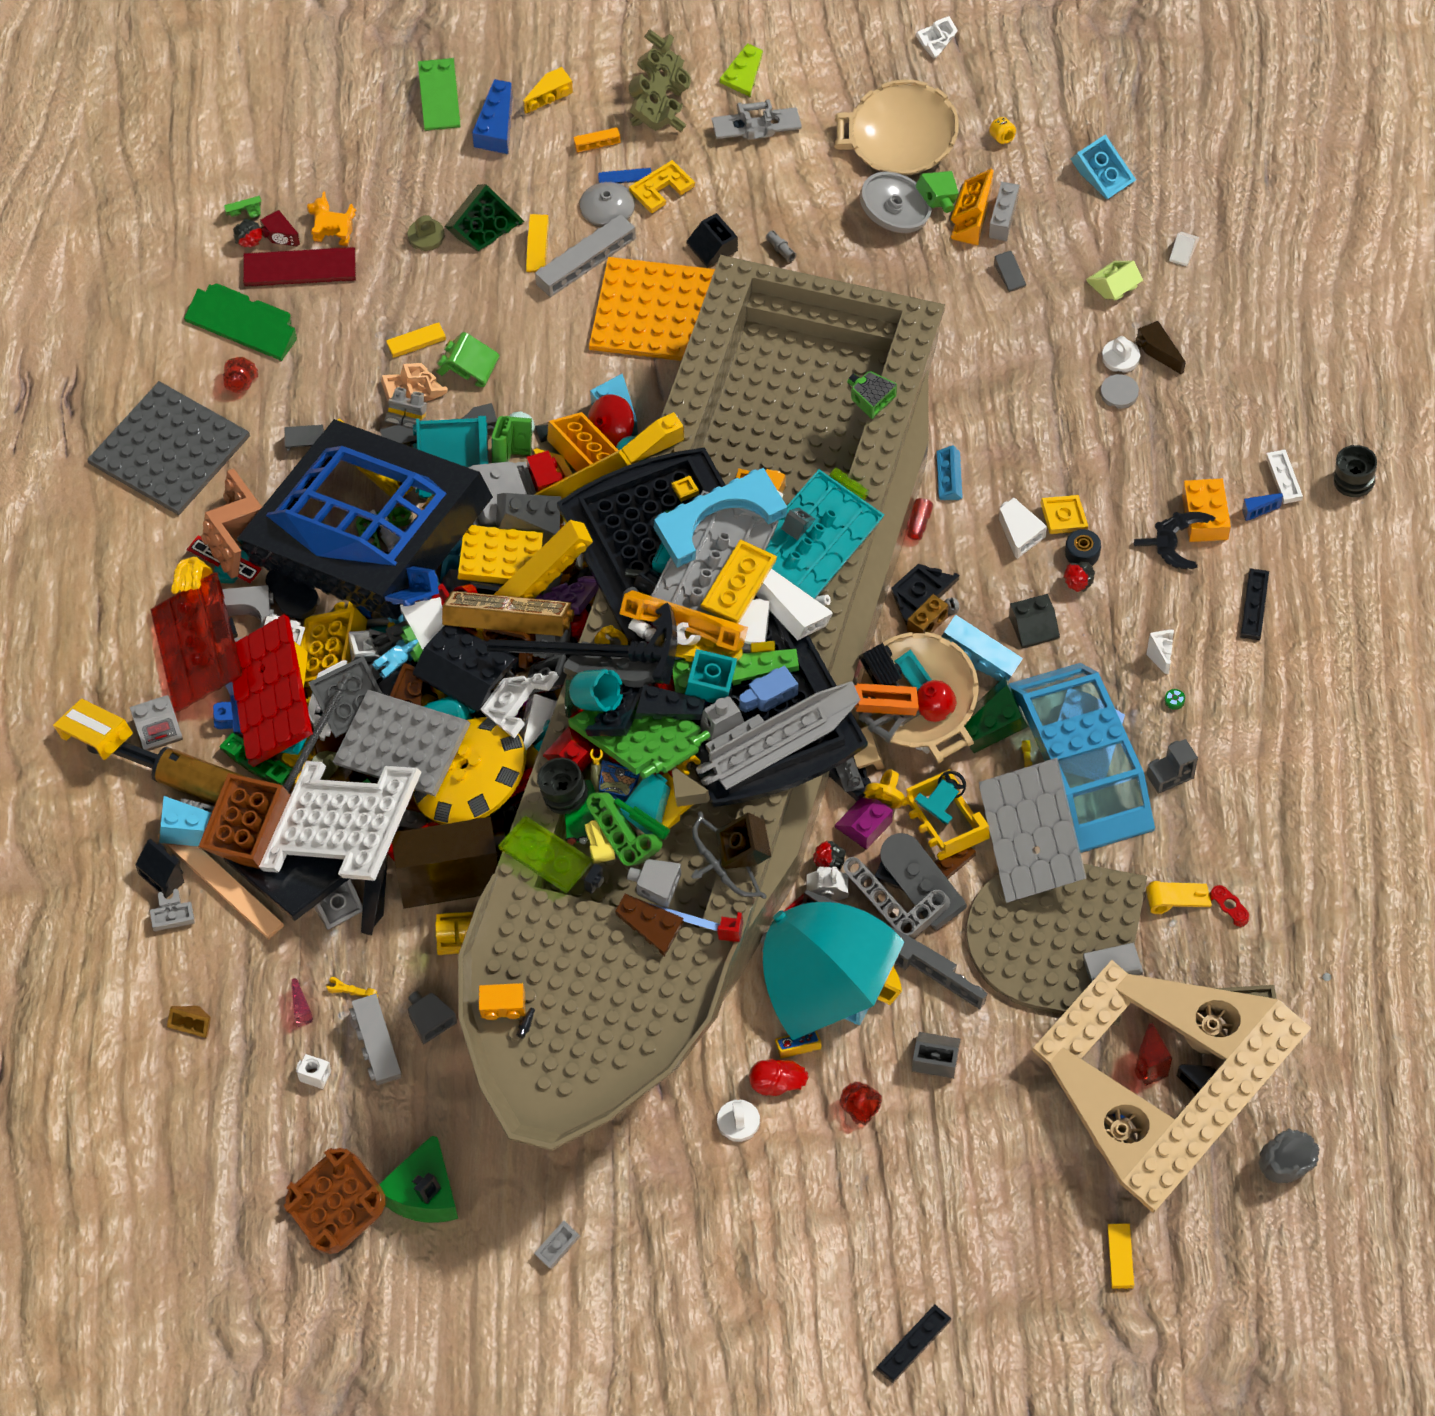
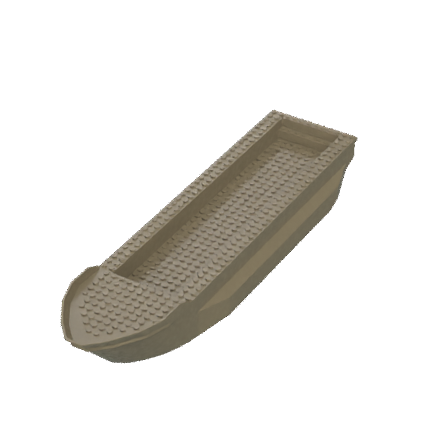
(611, 1011)

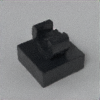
(426, 1187)

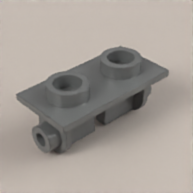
(849, 776)

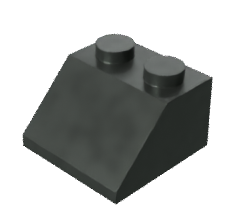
(1034, 620)

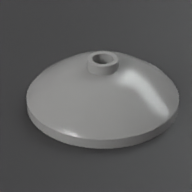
(605, 202)

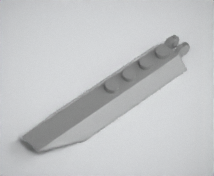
(779, 735)

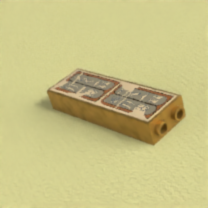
(507, 613)

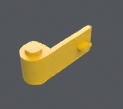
(1165, 895)

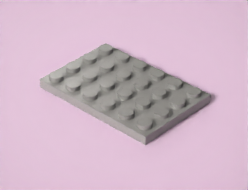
(401, 735)

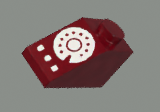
(279, 229)

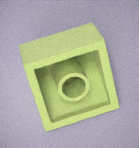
(1116, 279)

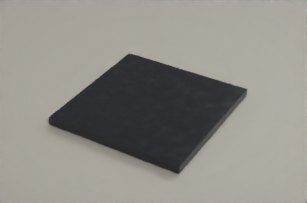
(298, 884)

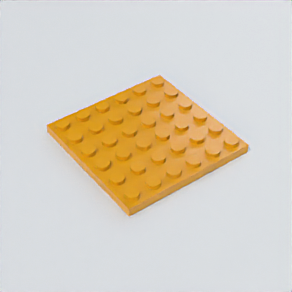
(648, 308)

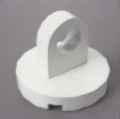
(1121, 355)
(738, 1120)

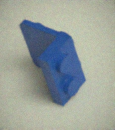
(422, 587)

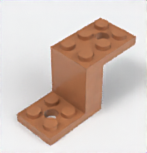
(227, 522)

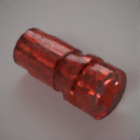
(917, 523)

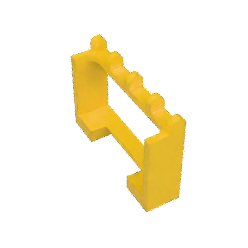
(980, 826)

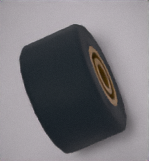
(1083, 547)

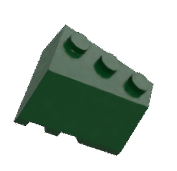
(482, 218)
(995, 717)

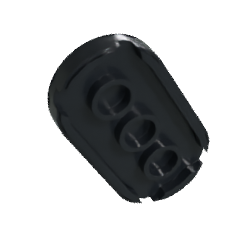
(292, 598)

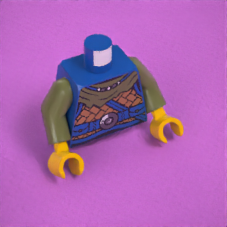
(613, 778)

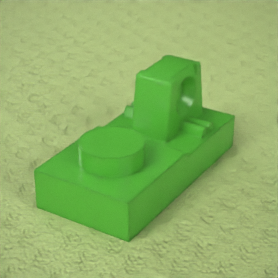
(252, 206)

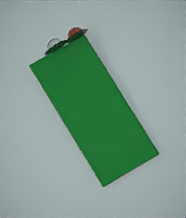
(576, 821)

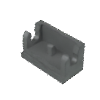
(302, 435)

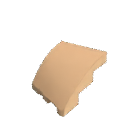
(413, 378)

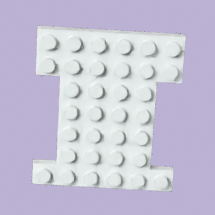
(342, 820)

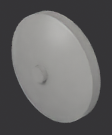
(894, 202)

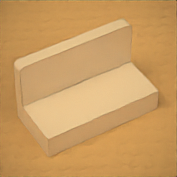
(870, 754)

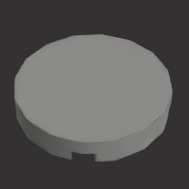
(1119, 391)

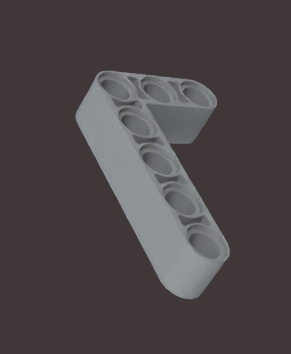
(890, 903)

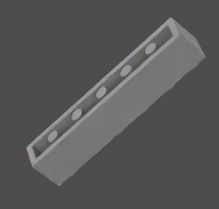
(585, 255)

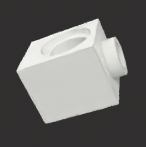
(317, 1078)

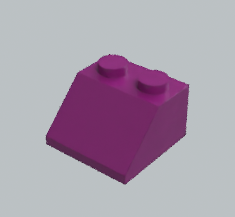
(865, 821)

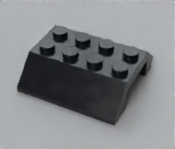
(462, 667)

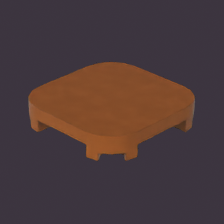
(335, 1201)

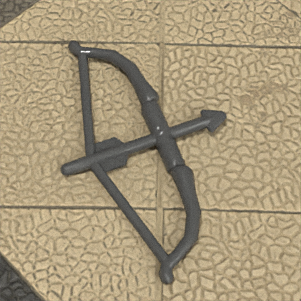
(715, 864)

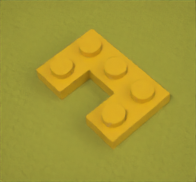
(647, 188)

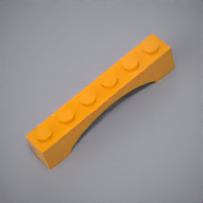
(720, 631)

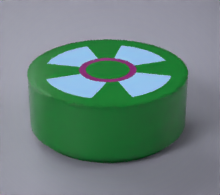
(1175, 699)

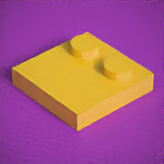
(1064, 514)

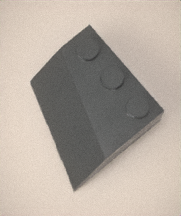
(529, 513)

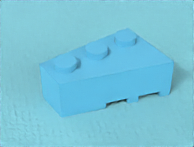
(616, 387)
(182, 823)

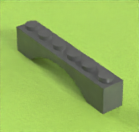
(405, 435)

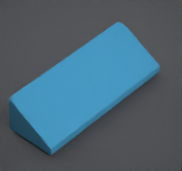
(949, 473)

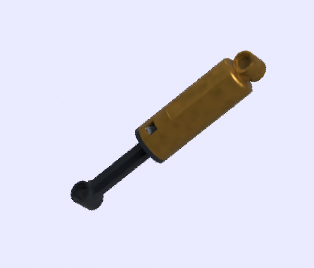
(178, 770)

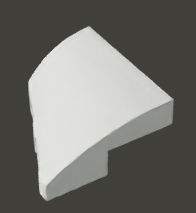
(937, 36)

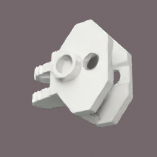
(828, 883)

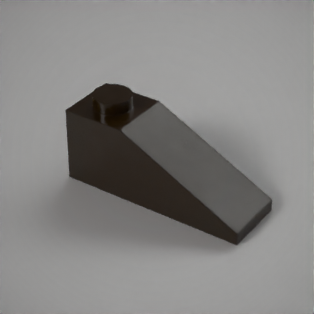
(1159, 346)

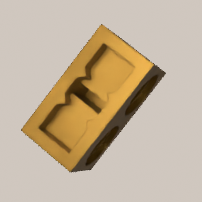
(928, 616)

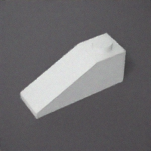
(536, 713)

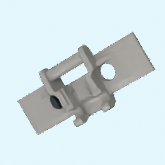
(753, 128)

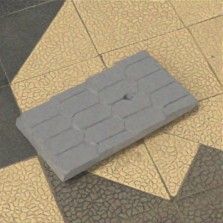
(714, 543)
(1027, 812)

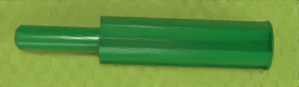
(644, 819)

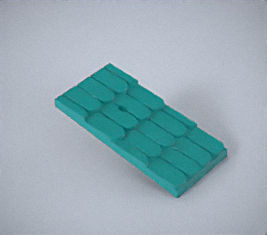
(834, 536)

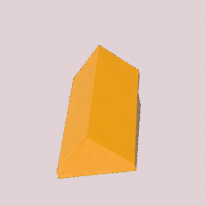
(972, 208)

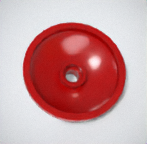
(612, 417)

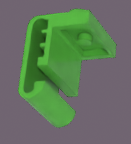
(468, 358)
(510, 437)

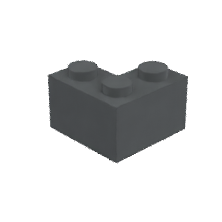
(1173, 769)

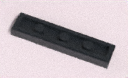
(1254, 604)
(913, 1343)

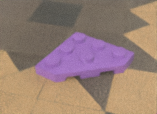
(577, 593)

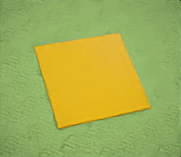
(763, 646)

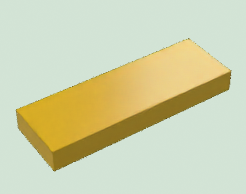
(416, 340)
(1120, 1256)

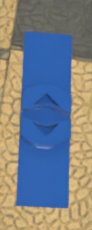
(624, 175)

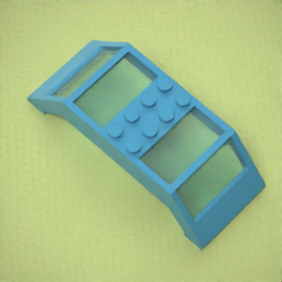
(1098, 765)

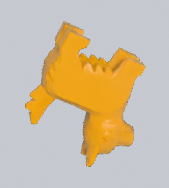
(329, 222)

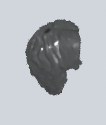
(1288, 1156)

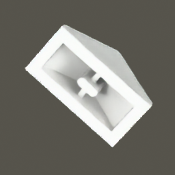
(1183, 248)

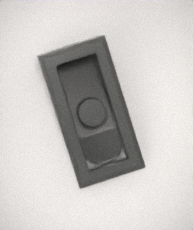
(1009, 271)

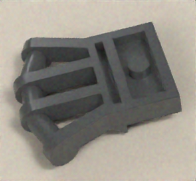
(874, 726)

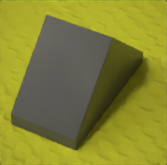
(797, 523)

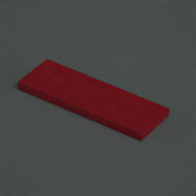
(299, 266)

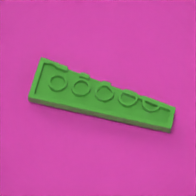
(747, 667)

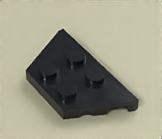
(918, 586)

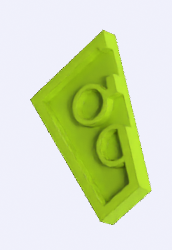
(743, 70)

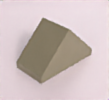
(687, 790)

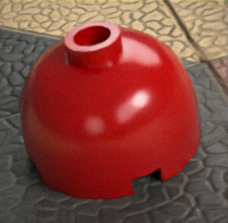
(936, 700)

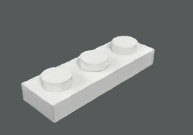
(1284, 476)

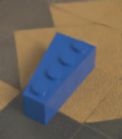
(494, 121)

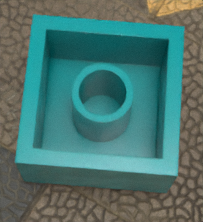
(710, 676)

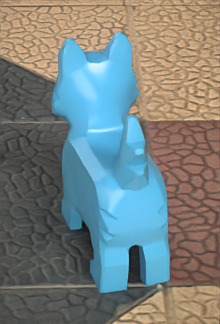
(394, 658)

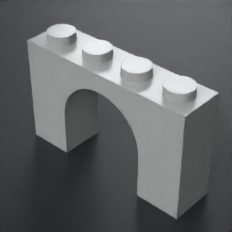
(249, 601)

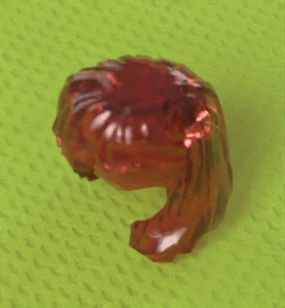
(239, 374)
(860, 1102)

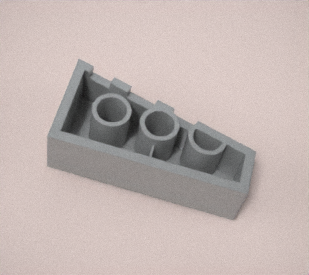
(376, 1039)

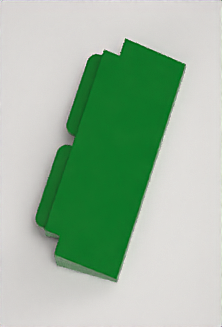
(242, 321)

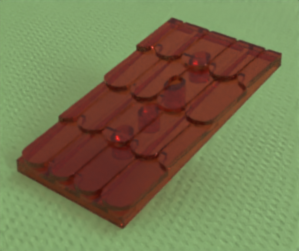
(196, 643)

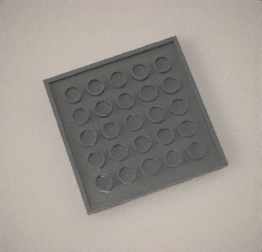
(168, 448)

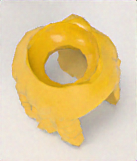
(189, 573)

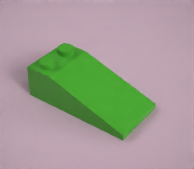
(439, 94)

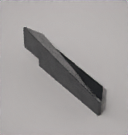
(374, 899)

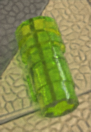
(849, 483)

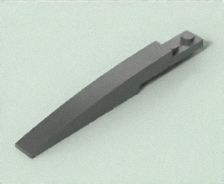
(927, 962)

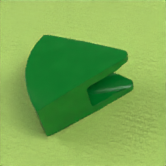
(400, 1191)

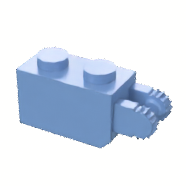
(769, 691)

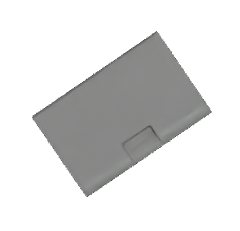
(1122, 955)

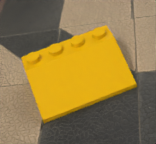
(328, 639)

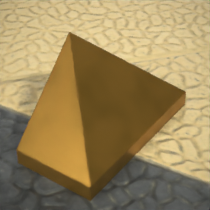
(189, 1020)

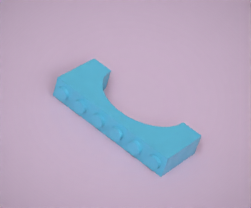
(750, 492)

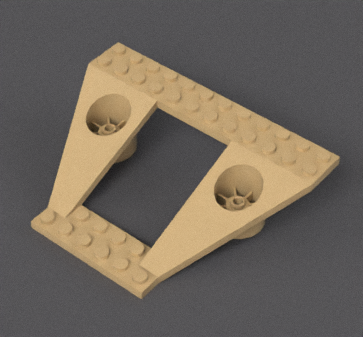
(1166, 1148)

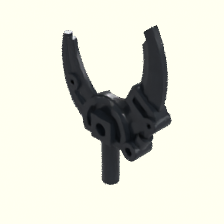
(1168, 541)

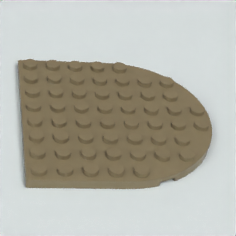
(1038, 942)

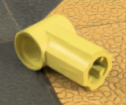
(599, 847)

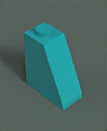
(651, 798)

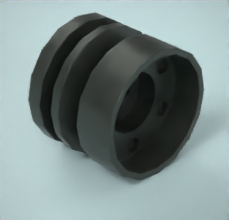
(1355, 471)
(562, 786)

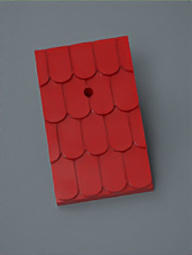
(271, 691)

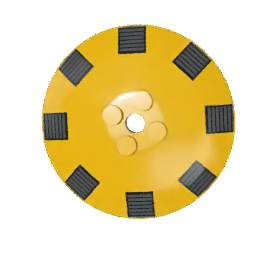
(487, 782)

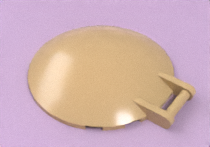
(900, 127)
(944, 663)

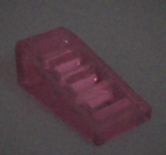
(301, 1009)

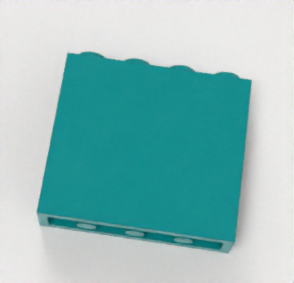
(454, 440)

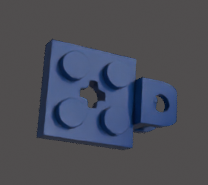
(228, 715)

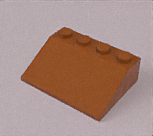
(244, 819)

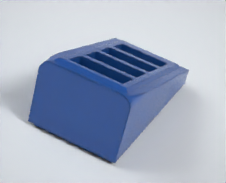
(1261, 505)

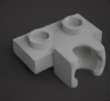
(171, 912)

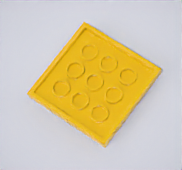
(495, 553)

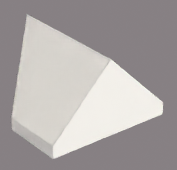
(362, 645)
(1160, 649)

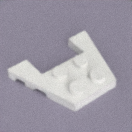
(510, 696)

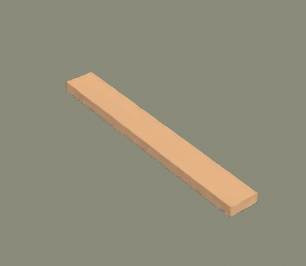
(228, 888)

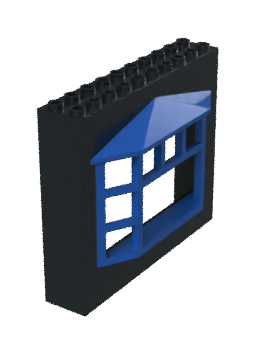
(348, 563)

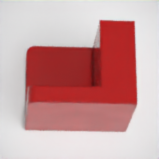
(730, 928)

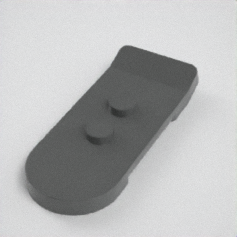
(631, 673)
(919, 875)

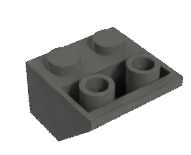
(936, 1055)

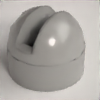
(951, 611)

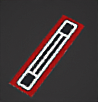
(247, 570)

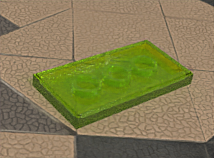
(545, 854)

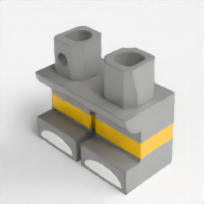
(406, 410)

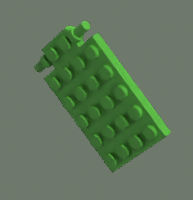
(649, 744)

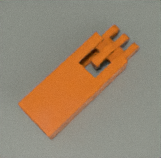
(888, 699)

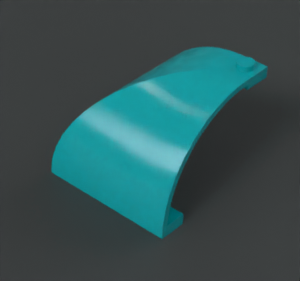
(826, 964)

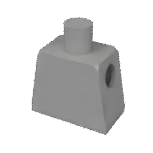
(720, 717)
(656, 881)

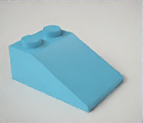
(1103, 167)

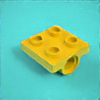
(451, 931)

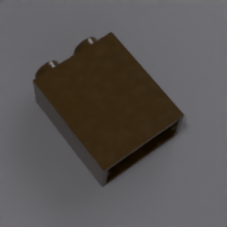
(446, 861)

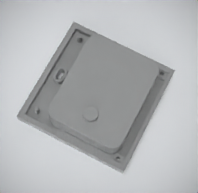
(502, 478)

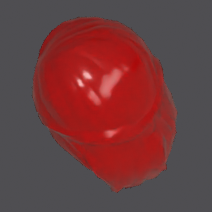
(777, 1077)

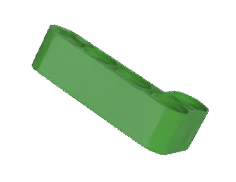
(602, 807)

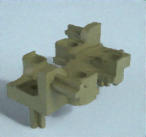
(675, 79)

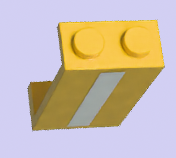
(94, 727)

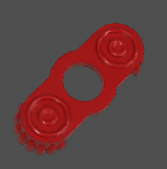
(1239, 913)

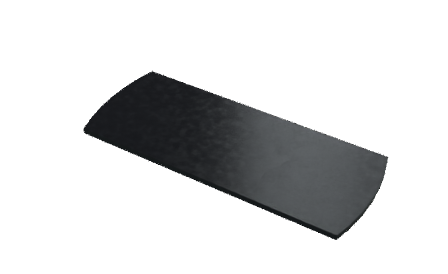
(620, 521)

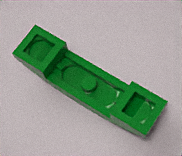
(268, 770)

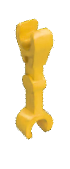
(1026, 750)
(351, 989)

